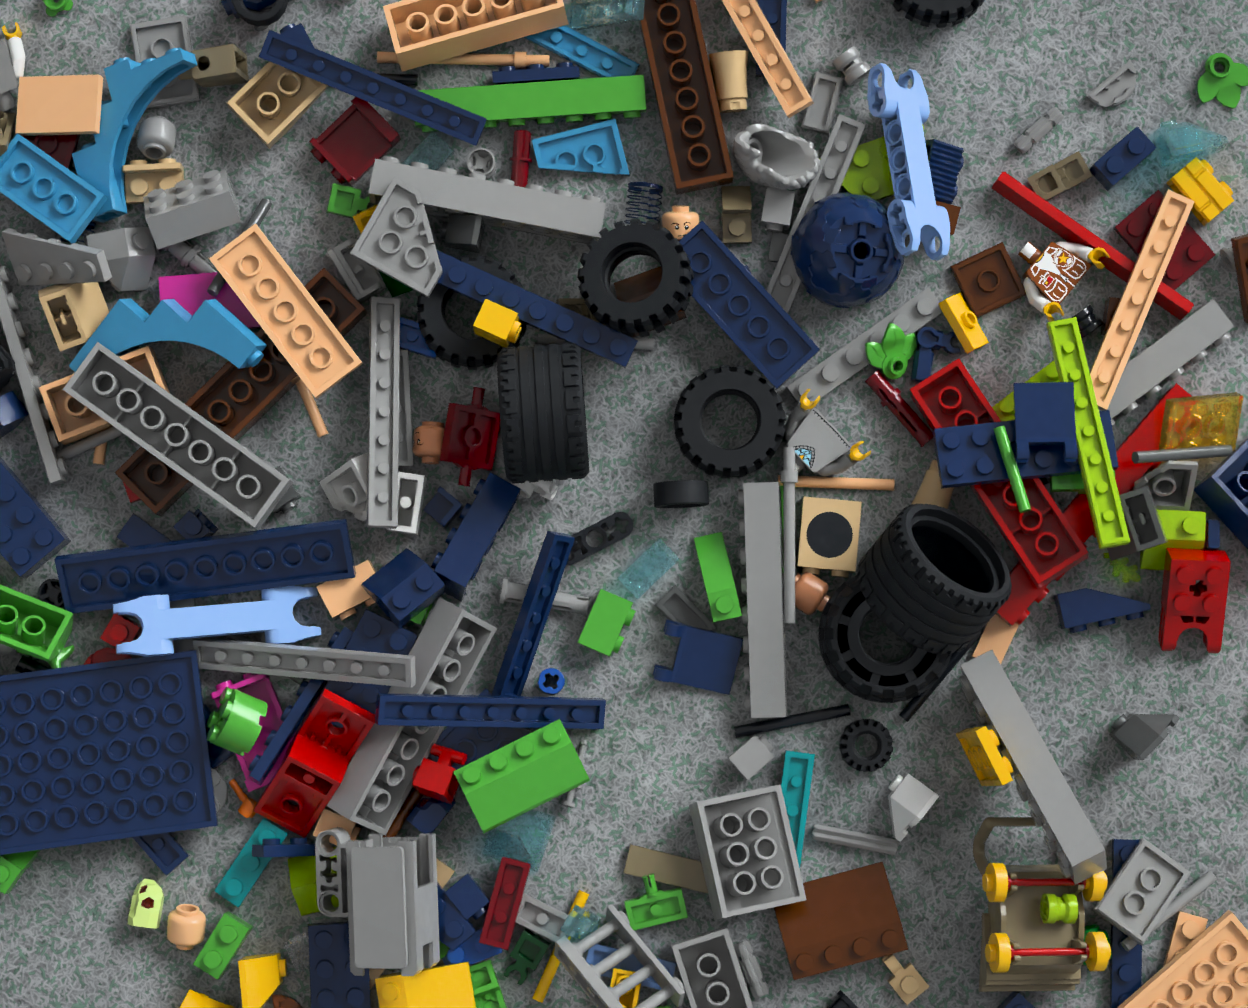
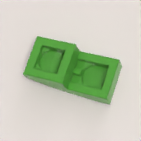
(486, 986)

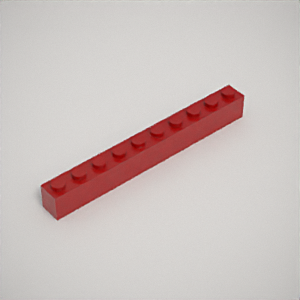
(1143, 438)

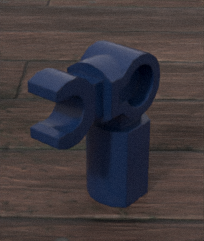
(928, 339)

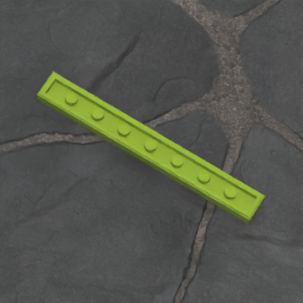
(1090, 436)

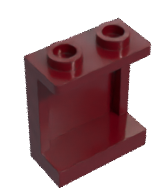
(354, 142)

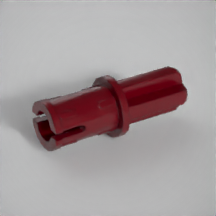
(520, 157)

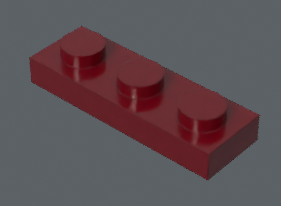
(505, 903)

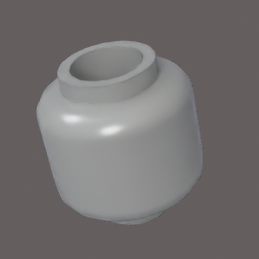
(156, 137)

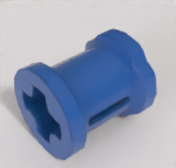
(542, 679)

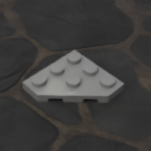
(401, 239)

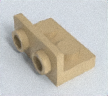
(144, 177)

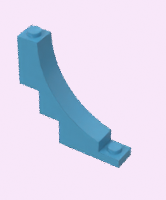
(210, 327)

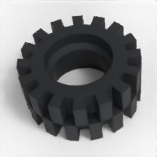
(883, 739)

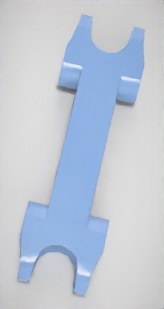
(914, 205)
(163, 625)

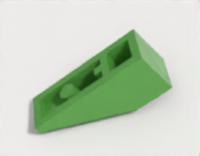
(717, 577)

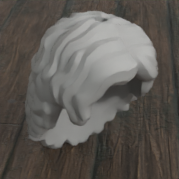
(775, 157)

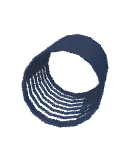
(659, 189)

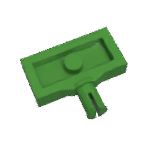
(655, 906)

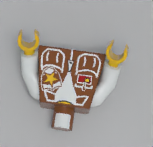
(1056, 272)

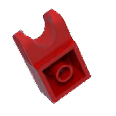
(1193, 604)

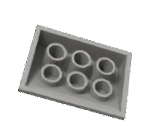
(747, 852)

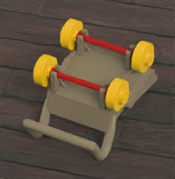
(1015, 943)

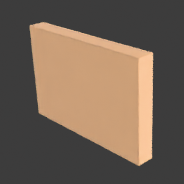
(59, 105)

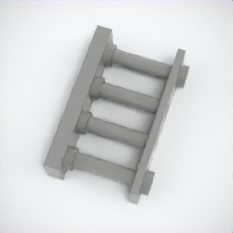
(589, 976)

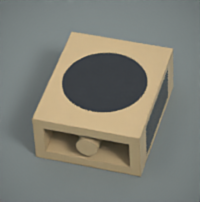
(828, 536)

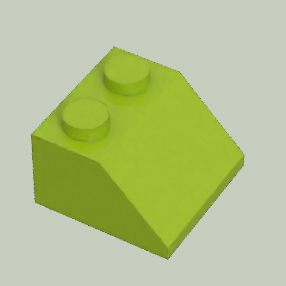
(1182, 530)

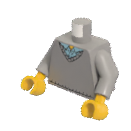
(818, 442)

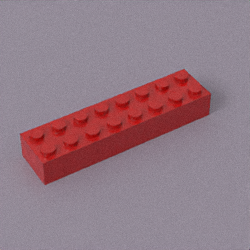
(1038, 537)

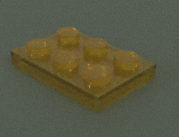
(1201, 421)

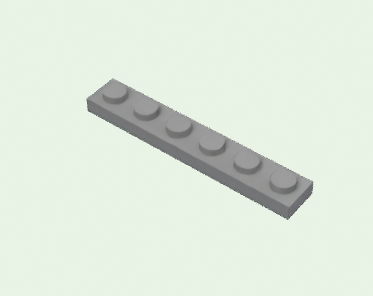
(853, 358)

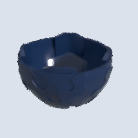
(825, 253)

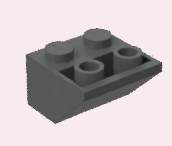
(1142, 523)

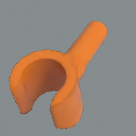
(248, 805)

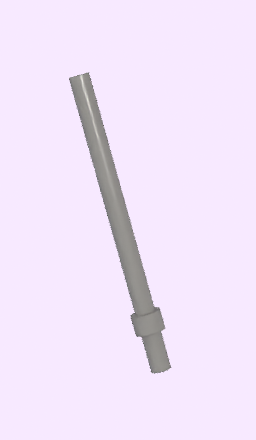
(789, 477)

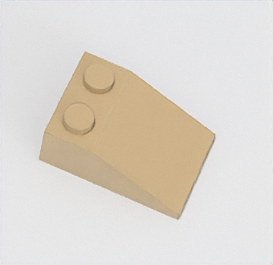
(274, 101)

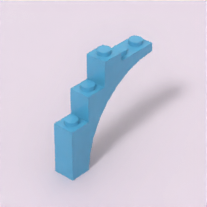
(131, 90)

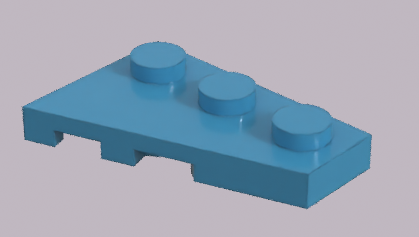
(583, 149)

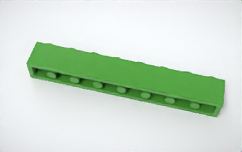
(548, 100)

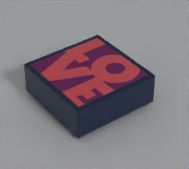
(1212, 535)

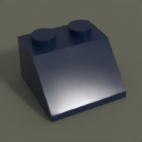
(404, 587)

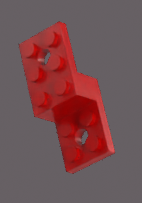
(315, 763)

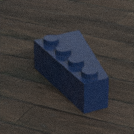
(475, 534)

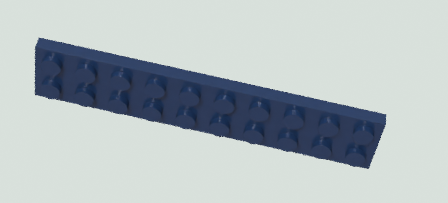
(207, 565)

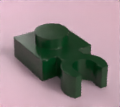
(528, 953)

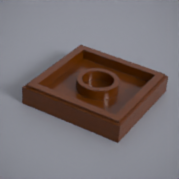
(988, 280)

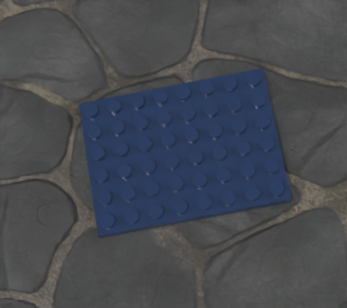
(103, 753)

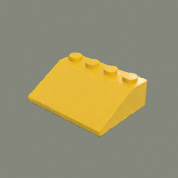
(432, 988)

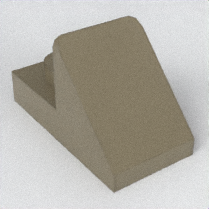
(736, 214)

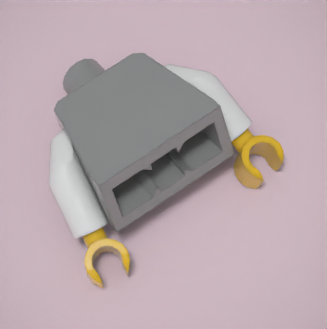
(11, 66)

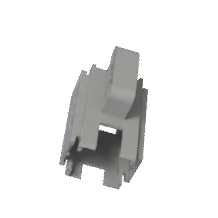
(387, 895)

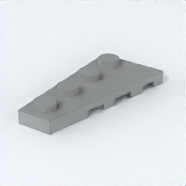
(52, 262)

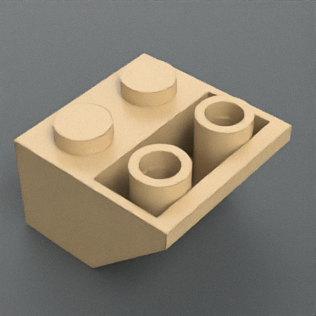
(73, 311)

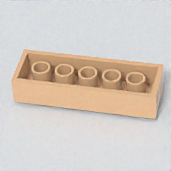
(449, 28)

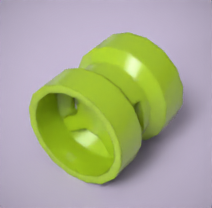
(1059, 908)

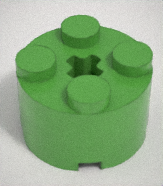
(236, 721)

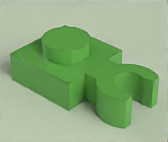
(346, 201)

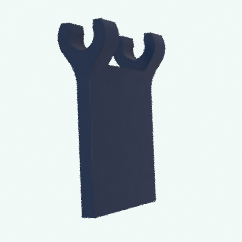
(1045, 417)
(701, 658)

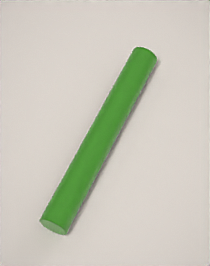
(1012, 469)

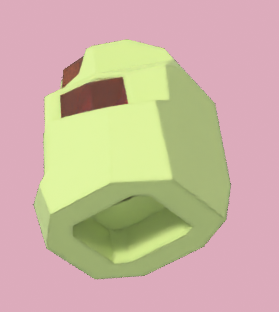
(146, 905)

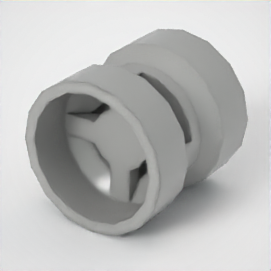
(852, 66)
(479, 159)

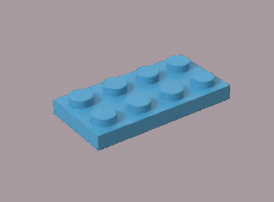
(48, 189)

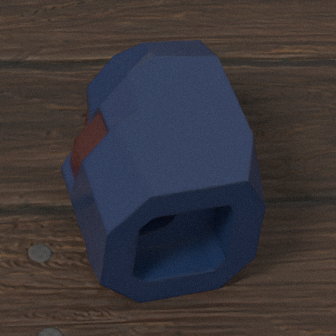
(429, 814)

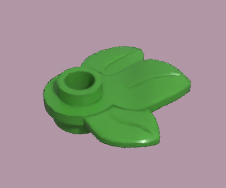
(1224, 85)
(894, 347)

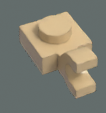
(906, 979)

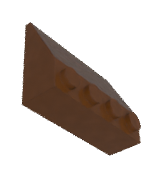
(841, 922)

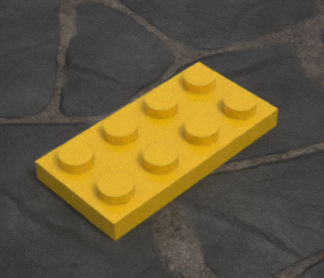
(982, 752)

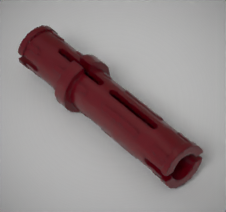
(898, 406)

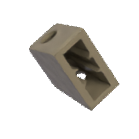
(218, 66)

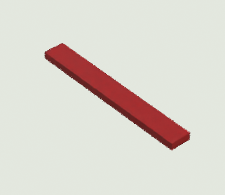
(1076, 233)

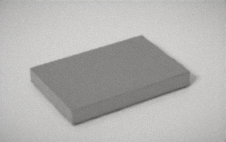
(152, 40)
(1141, 891)

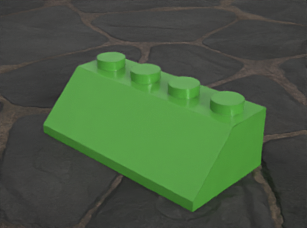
(33, 624)
(521, 776)

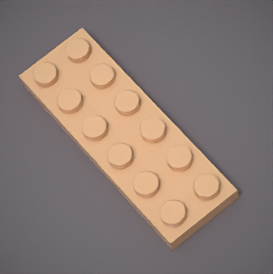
(285, 311)

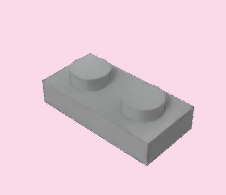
(541, 918)

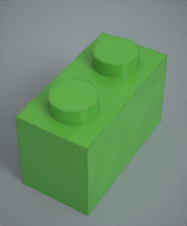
(606, 622)
(223, 945)

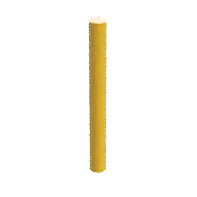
(553, 962)

